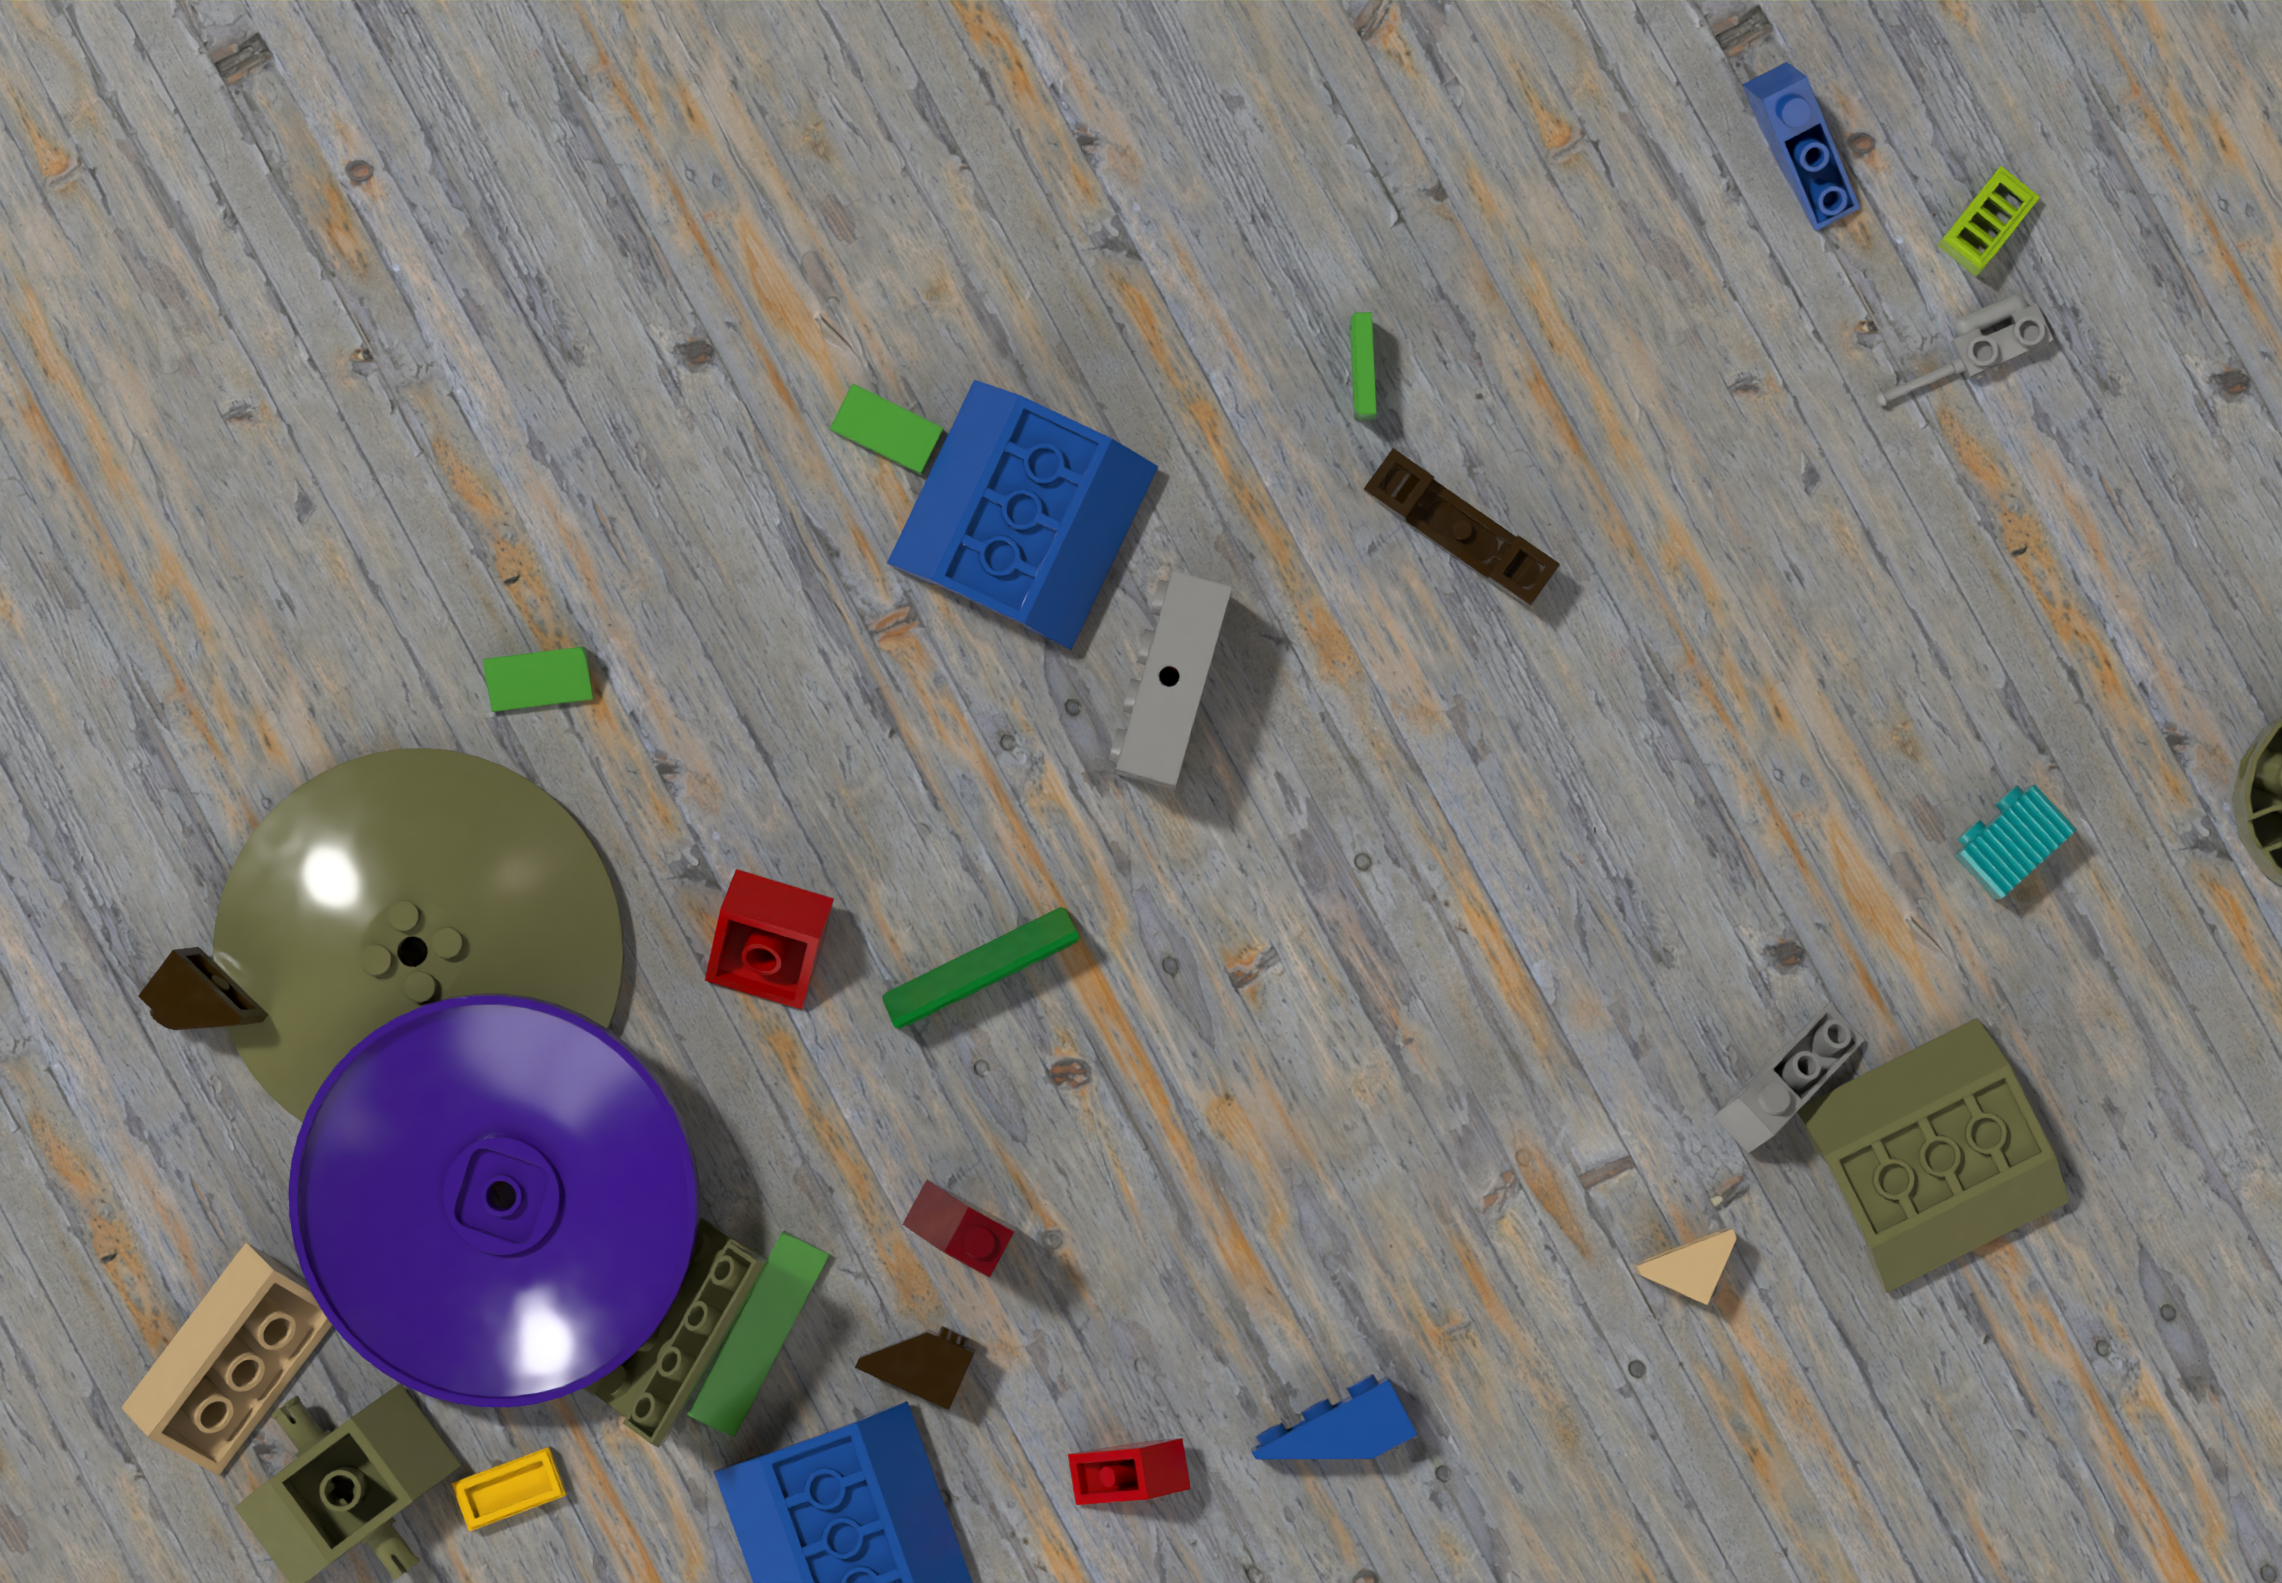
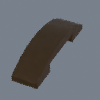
(1460, 528)

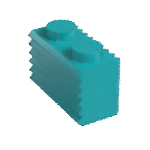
(2013, 841)

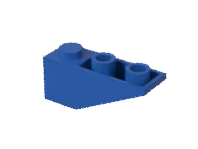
(1801, 143)
(1353, 1428)

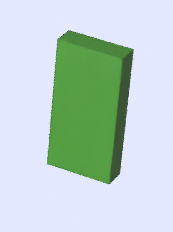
(1363, 366)
(886, 429)

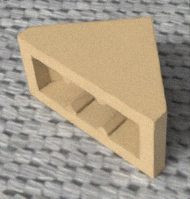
(1691, 1267)

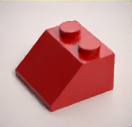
(768, 939)

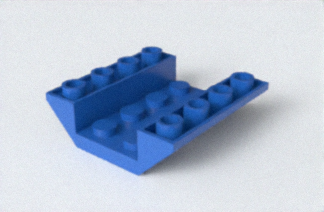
(1023, 512)
(845, 1508)

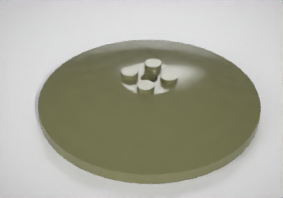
(398, 852)

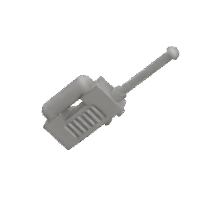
(1980, 352)

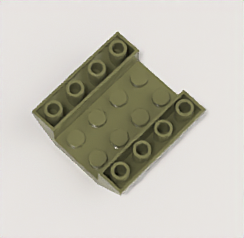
(1935, 1153)
(667, 1368)

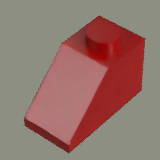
(1129, 1472)

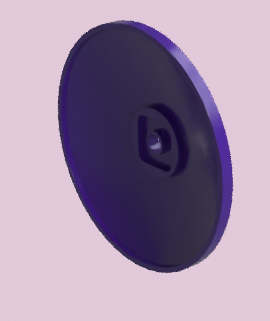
(403, 1220)

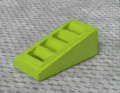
(1964, 252)

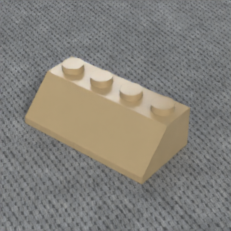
(229, 1361)

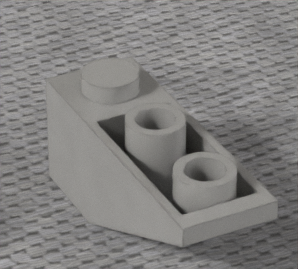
(1788, 1079)

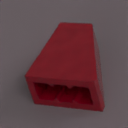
(959, 1228)

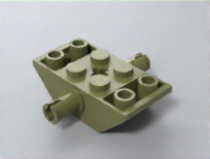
(387, 1454)

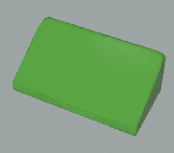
(538, 679)

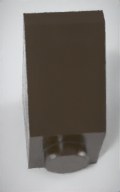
(197, 993)
(923, 1364)

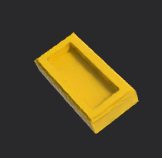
(509, 1488)

